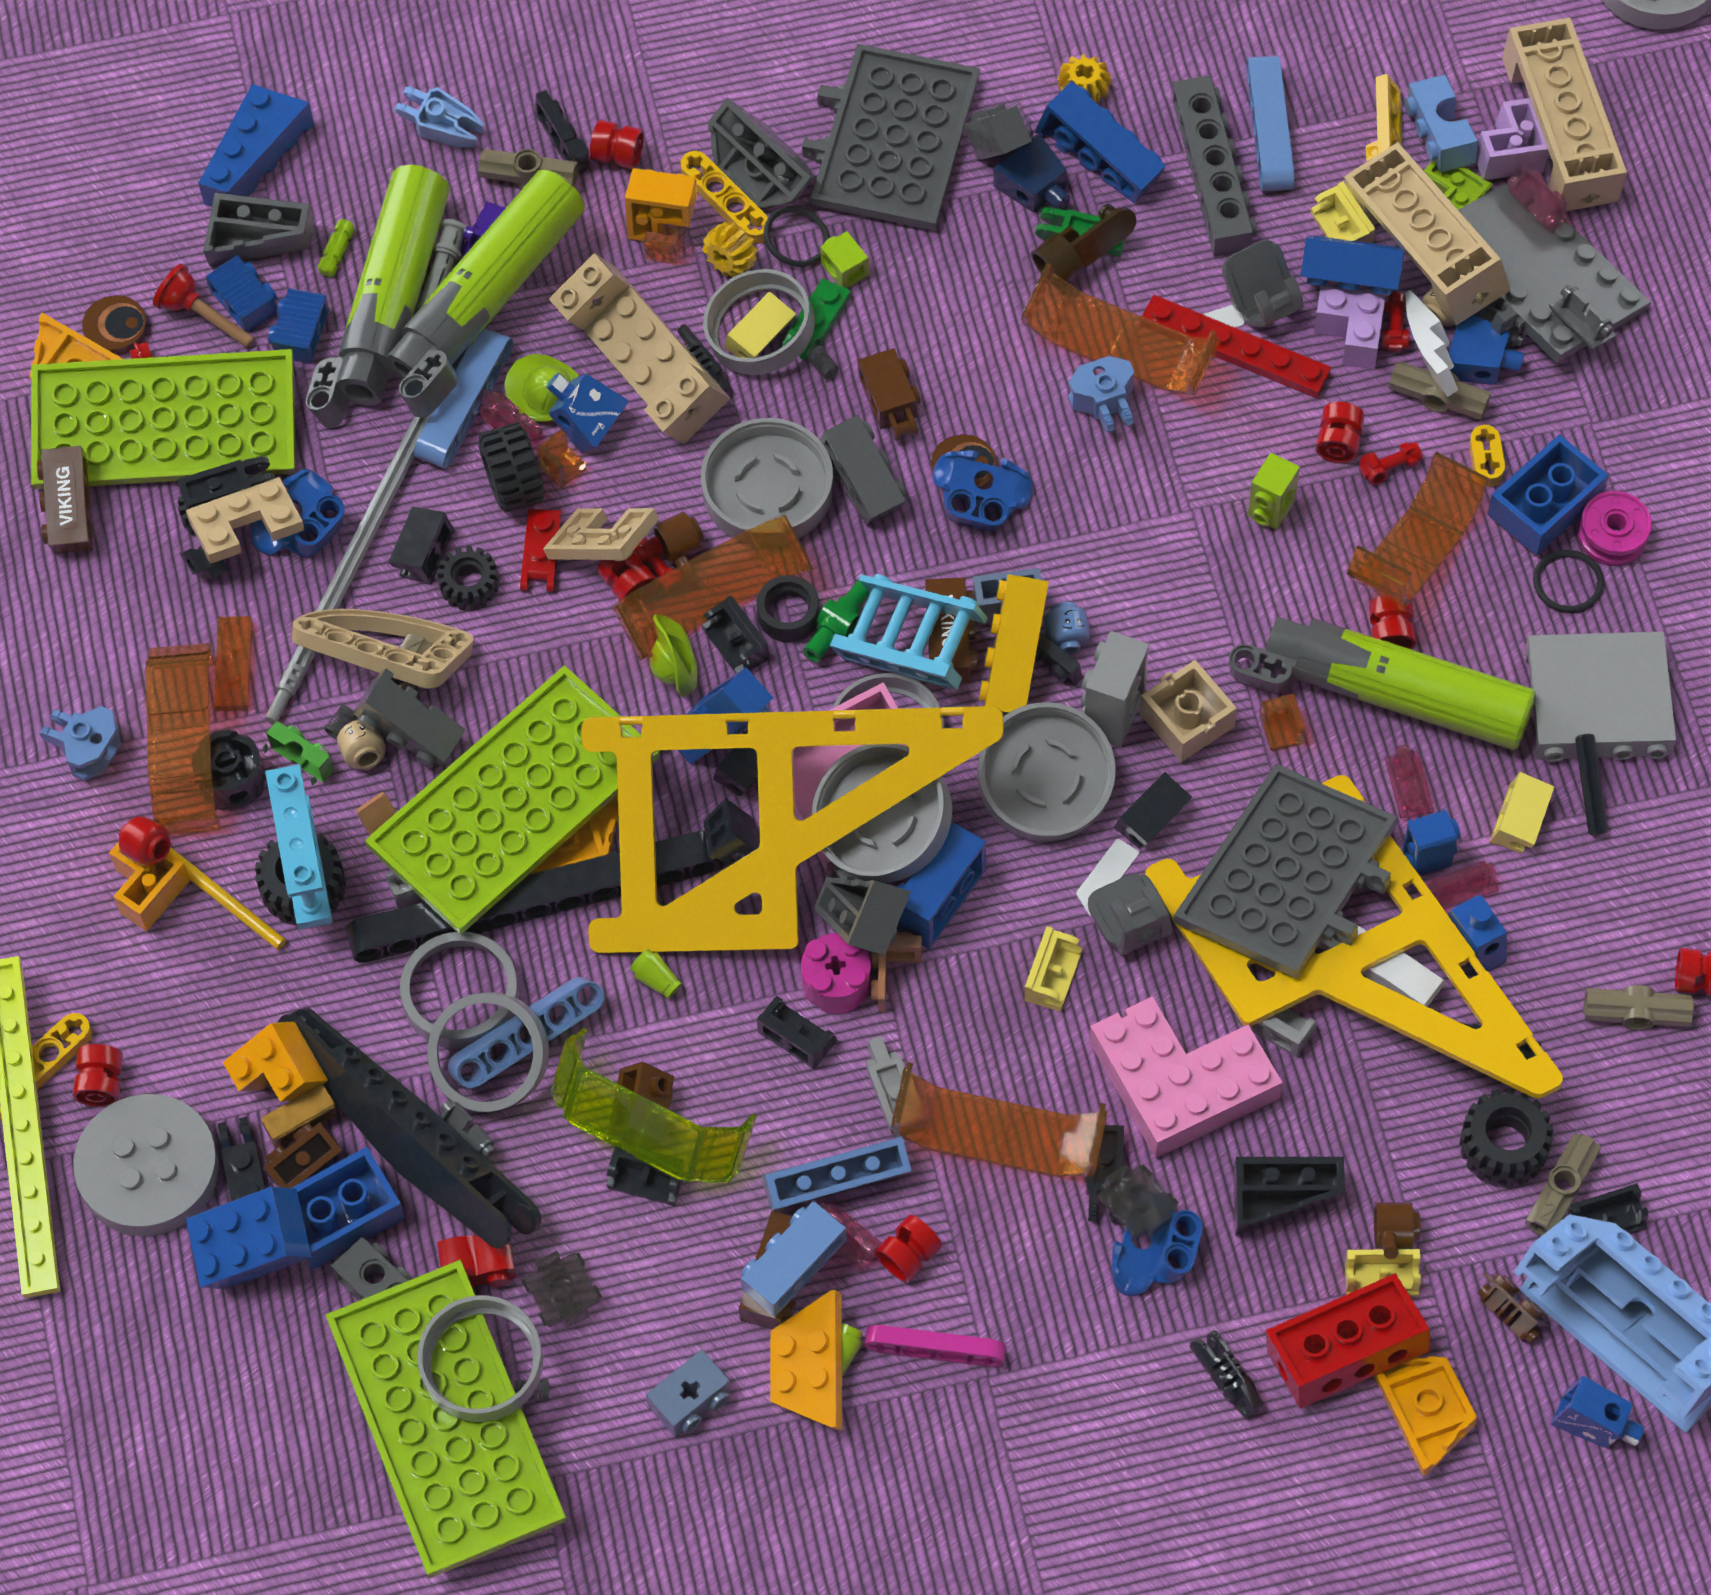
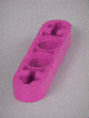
(935, 1345)

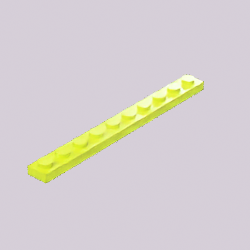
(24, 1139)

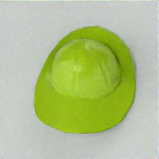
(527, 384)
(673, 656)

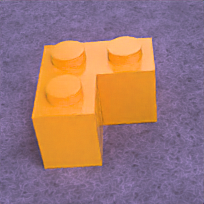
(658, 200)
(148, 887)
(278, 1059)

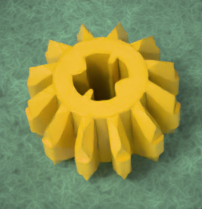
(1086, 74)
(729, 249)

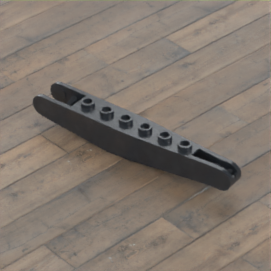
(417, 1138)

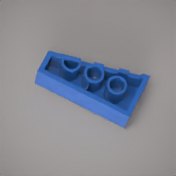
(254, 141)
(1100, 142)
(736, 695)

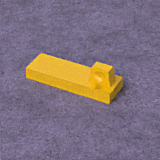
(1388, 116)

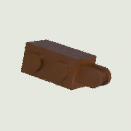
(890, 392)

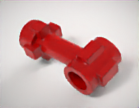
(1396, 338)
(1376, 469)
(650, 552)

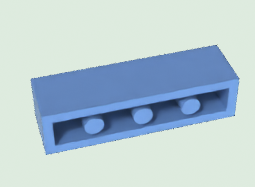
(836, 1173)

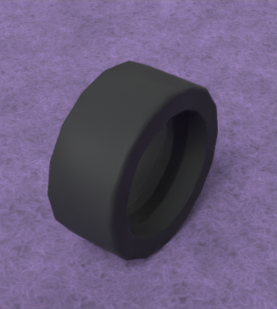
(787, 586)

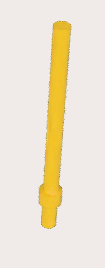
(231, 904)

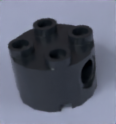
(235, 769)

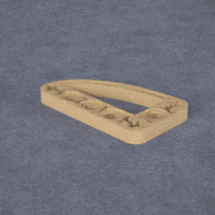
(331, 635)

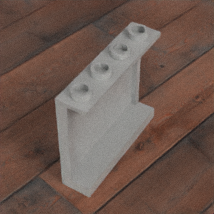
(1604, 688)

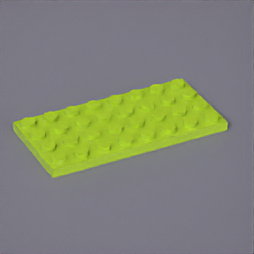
(166, 414)
(503, 804)
(456, 1480)

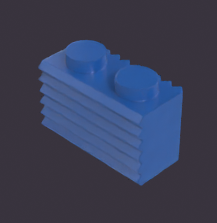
(242, 293)
(299, 323)
(1431, 842)

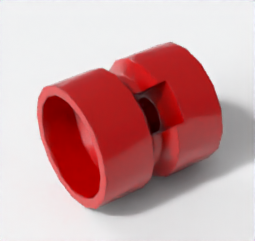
(612, 143)
(1340, 432)
(625, 575)
(1392, 622)
(1693, 971)
(98, 1074)
(909, 1247)

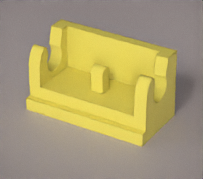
(1342, 216)
(759, 327)
(1522, 813)
(1053, 969)
(1369, 1266)

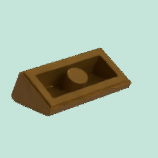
(310, 1107)

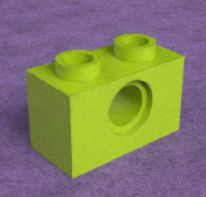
(1273, 491)

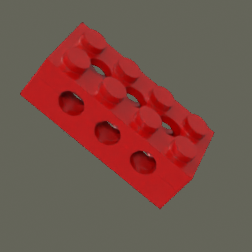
(1348, 1340)

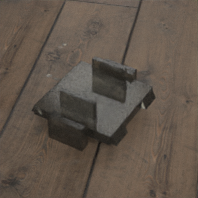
(1137, 1200)
(561, 1289)

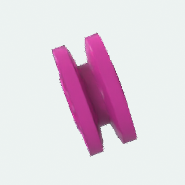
(1609, 545)

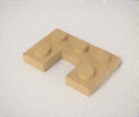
(216, 519)
(584, 540)

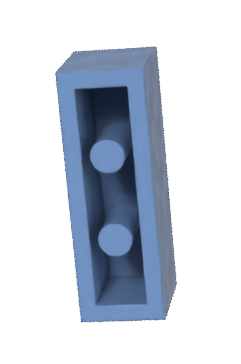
(793, 1258)

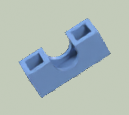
(1447, 142)

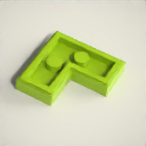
(1459, 184)

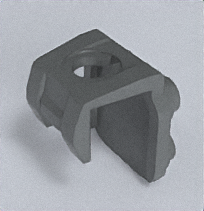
(1261, 284)
(1130, 913)

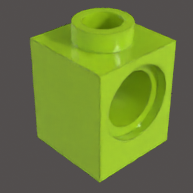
(844, 260)

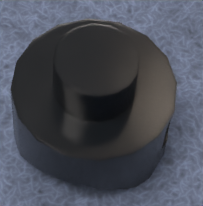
(198, 562)

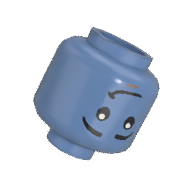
(1067, 626)

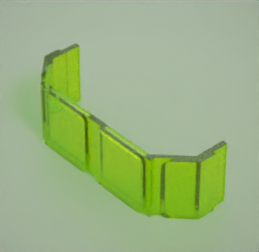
(643, 1126)

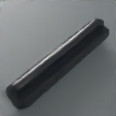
(1591, 784)

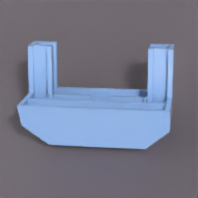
(1625, 1312)

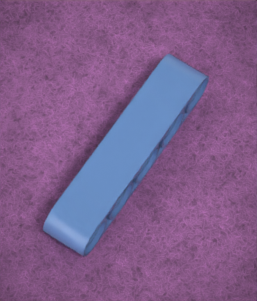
(1270, 123)
(458, 411)
(509, 1032)

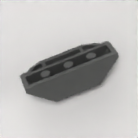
(756, 157)

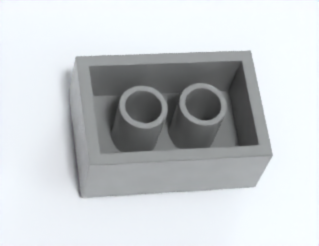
(1116, 685)

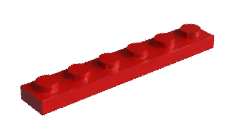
(1243, 348)

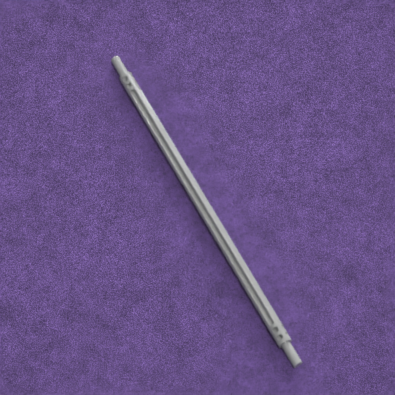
(352, 559)

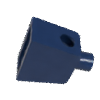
(1033, 176)

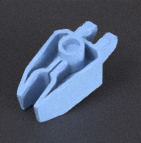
(441, 117)

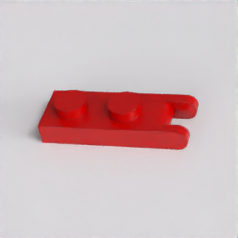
(540, 529)

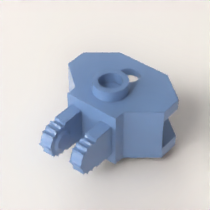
(1103, 392)
(85, 740)

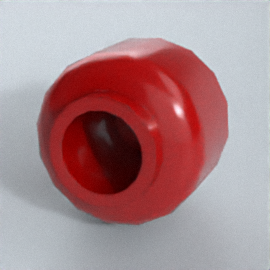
(144, 841)

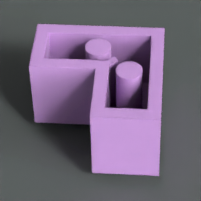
(1514, 142)
(1353, 316)

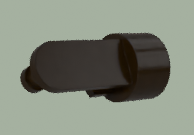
(1073, 253)

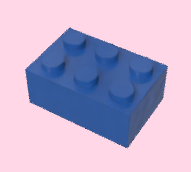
(1352, 264)
(1547, 494)
(943, 885)
(345, 1205)
(248, 1238)

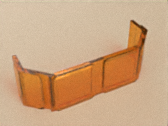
(1103, 330)
(1423, 534)
(731, 568)
(180, 738)
(997, 1129)

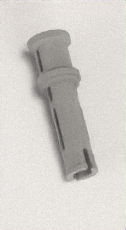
(445, 253)

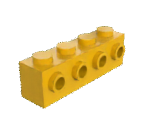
(1015, 642)

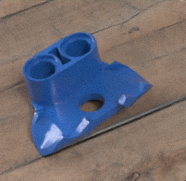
(955, 475)
(313, 497)
(1138, 1268)

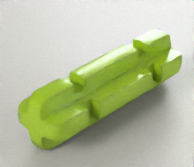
(335, 248)

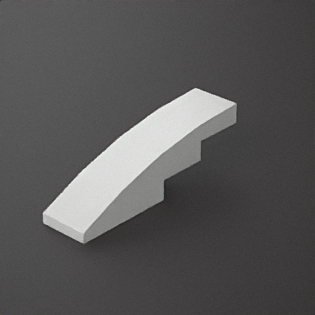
(1431, 342)
(1401, 975)

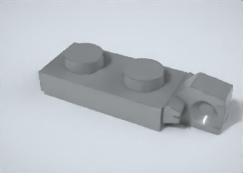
(885, 1075)

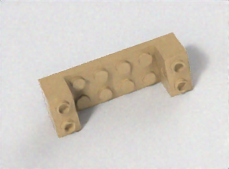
(1567, 112)
(1430, 231)
(640, 348)

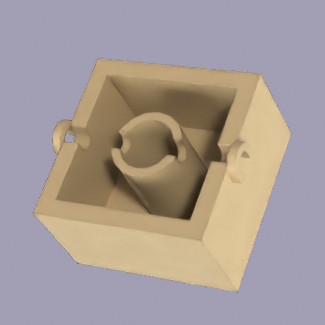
(1188, 710)

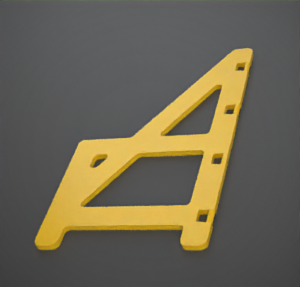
(707, 914)
(1340, 978)

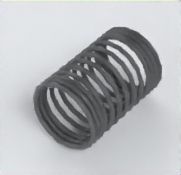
(819, 359)
(332, 730)
(545, 1388)

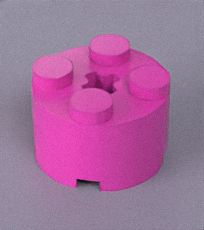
(835, 992)

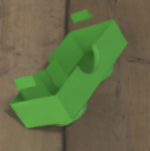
(292, 745)

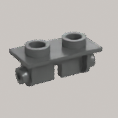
(1585, 322)
(459, 1120)

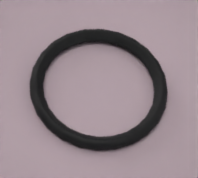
(793, 209)
(1564, 608)

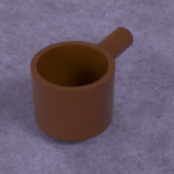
(679, 537)
(1395, 1227)

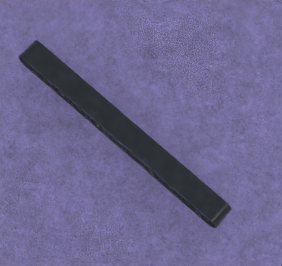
(532, 898)

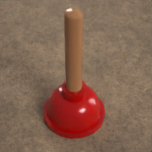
(178, 292)

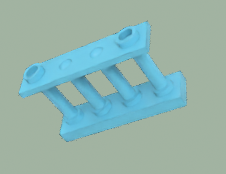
(911, 662)
(298, 847)

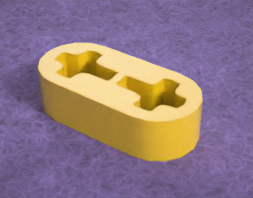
(1493, 454)

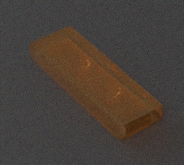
(233, 663)

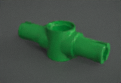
(836, 618)

